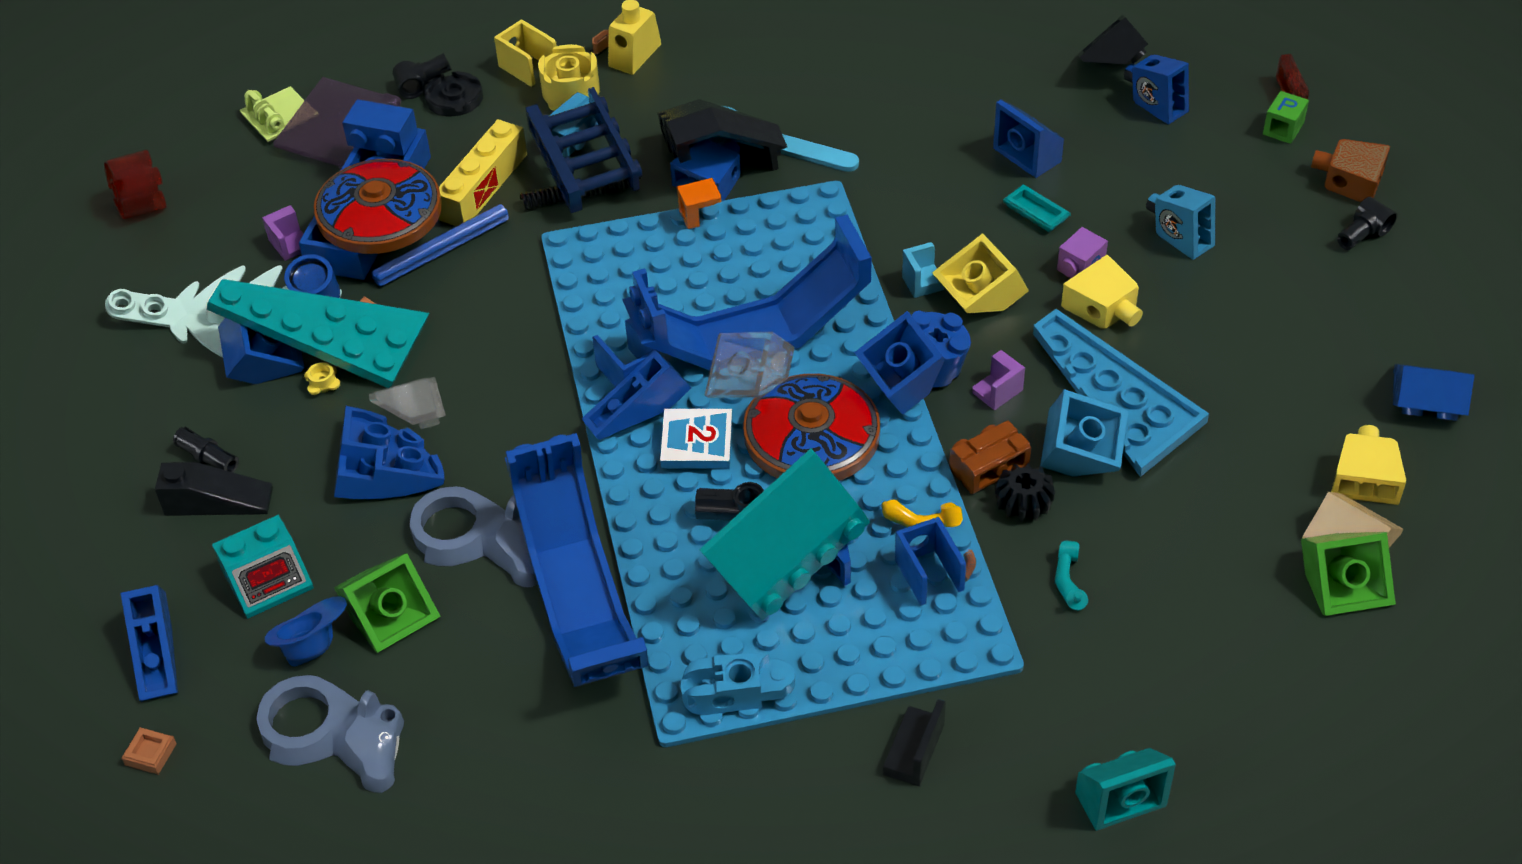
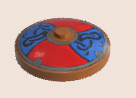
(377, 206)
(815, 414)

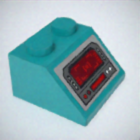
(262, 566)

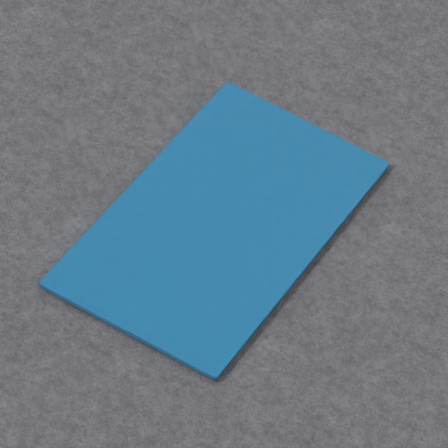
(843, 641)

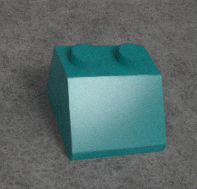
(1125, 787)

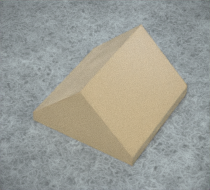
(1345, 515)

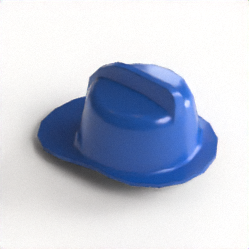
(307, 633)

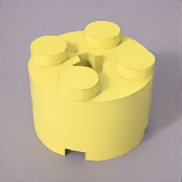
(566, 73)

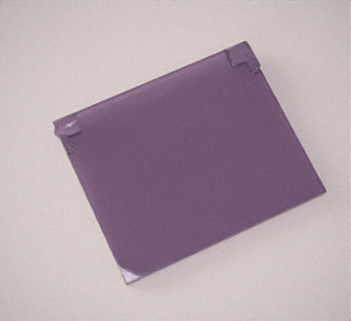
(317, 125)

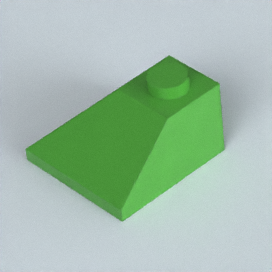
(1349, 571)
(388, 602)

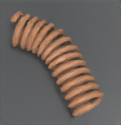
(971, 555)

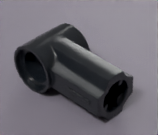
(725, 503)

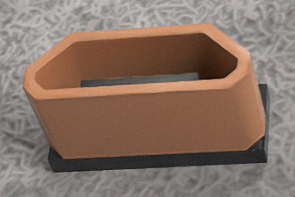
(600, 42)

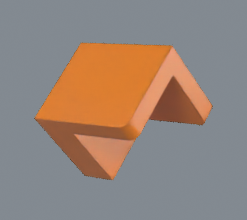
(696, 196)

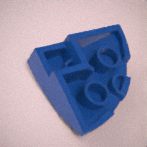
(381, 460)

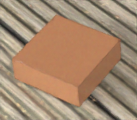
(149, 751)

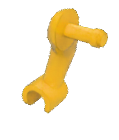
(894, 511)

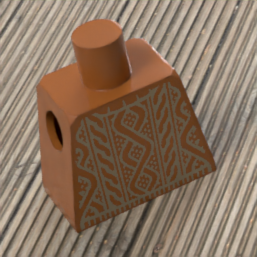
(1353, 168)

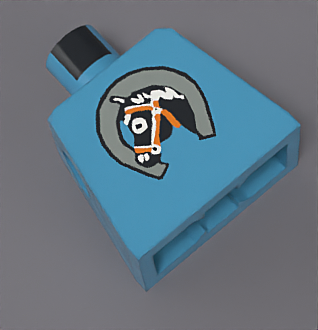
(1185, 219)

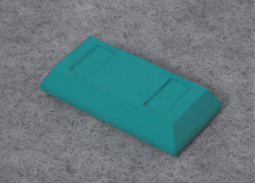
(1036, 208)

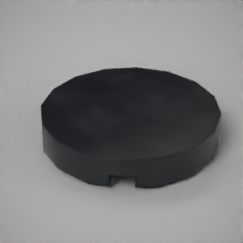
(453, 94)

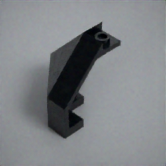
(704, 120)

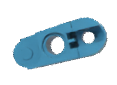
(712, 688)

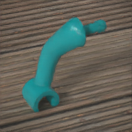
(1074, 597)

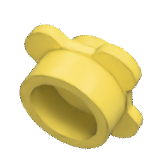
(321, 378)

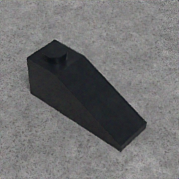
(207, 490)

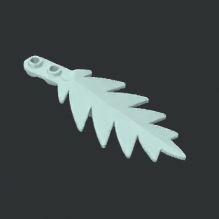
(185, 311)

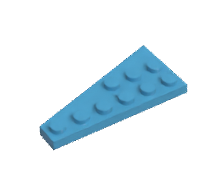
(1157, 414)

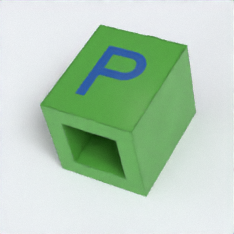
(1285, 117)

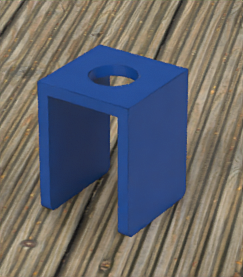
(610, 364)
(936, 540)

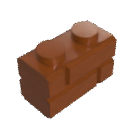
(985, 456)

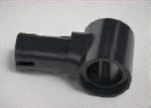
(412, 77)
(1369, 219)

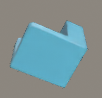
(918, 269)

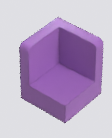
(284, 232)
(1003, 383)

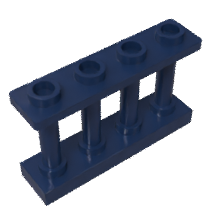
(563, 167)

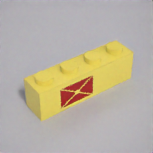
(482, 172)

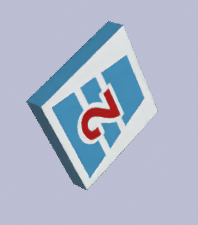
(696, 438)

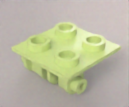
(272, 113)

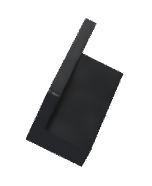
(915, 744)

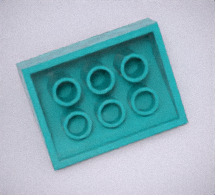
(786, 535)

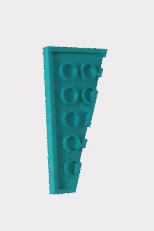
(343, 332)

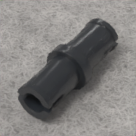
(205, 450)

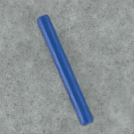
(439, 245)

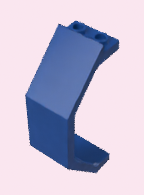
(792, 313)
(571, 561)

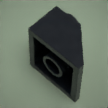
(1116, 44)

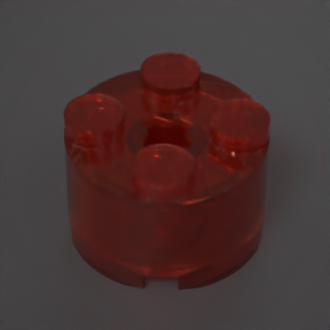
(134, 184)

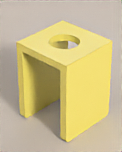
(518, 58)

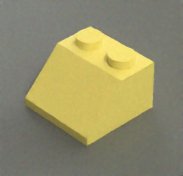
(981, 278)

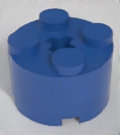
(949, 338)

